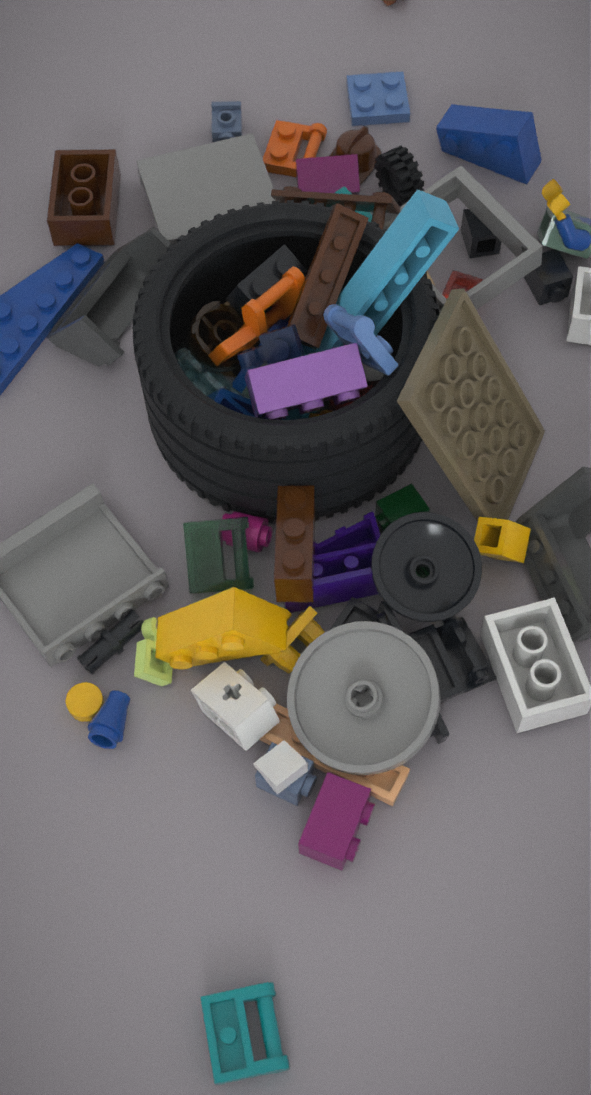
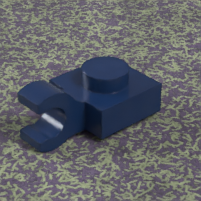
(275, 347)

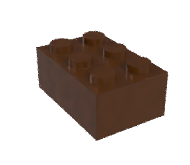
(84, 197)

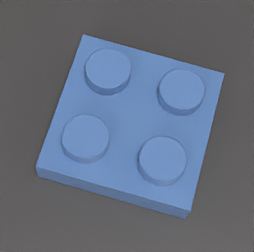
(378, 98)

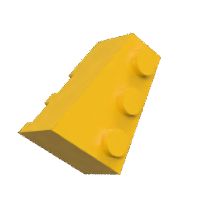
(221, 629)

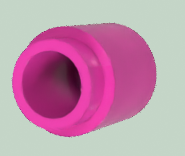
(257, 535)

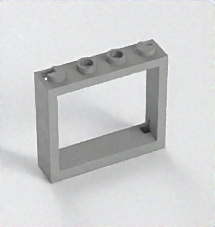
(499, 221)

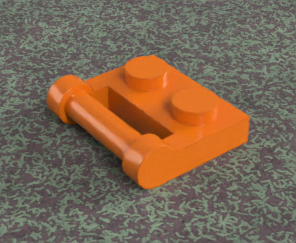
(286, 142)

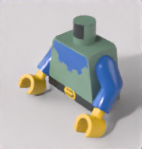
(563, 228)

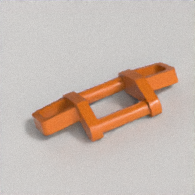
(282, 298)

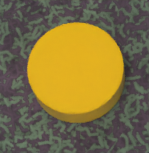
(84, 701)

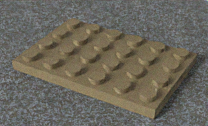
(472, 411)

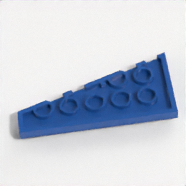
(38, 303)

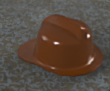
(359, 143)

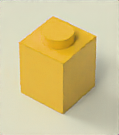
(502, 539)

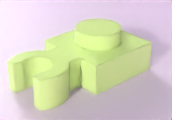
(146, 665)

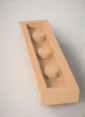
(383, 786)

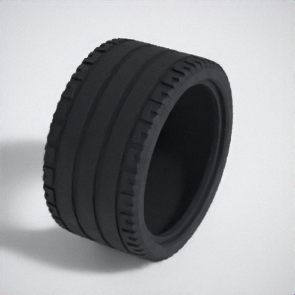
(242, 457)

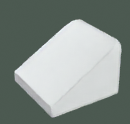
(281, 766)

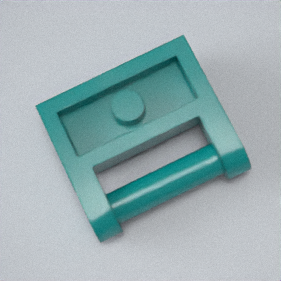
(230, 1037)

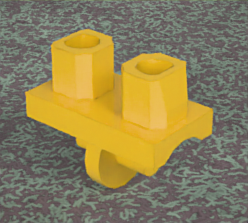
(303, 628)

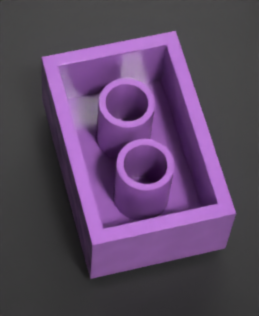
(306, 382)

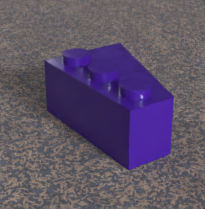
(343, 566)

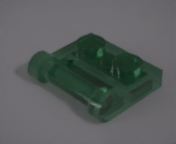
(206, 555)

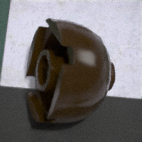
(210, 328)

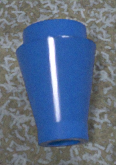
(109, 722)

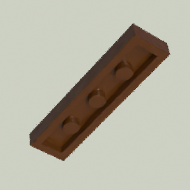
(327, 273)

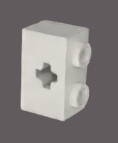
(236, 705)

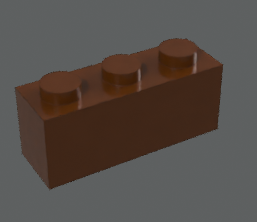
(295, 544)

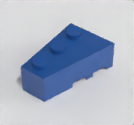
(492, 139)

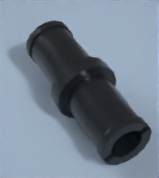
(111, 642)

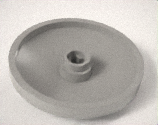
(363, 698)

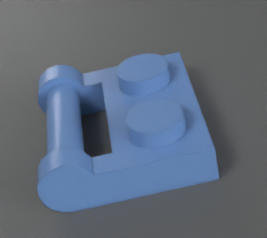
(351, 329)

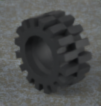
(398, 174)

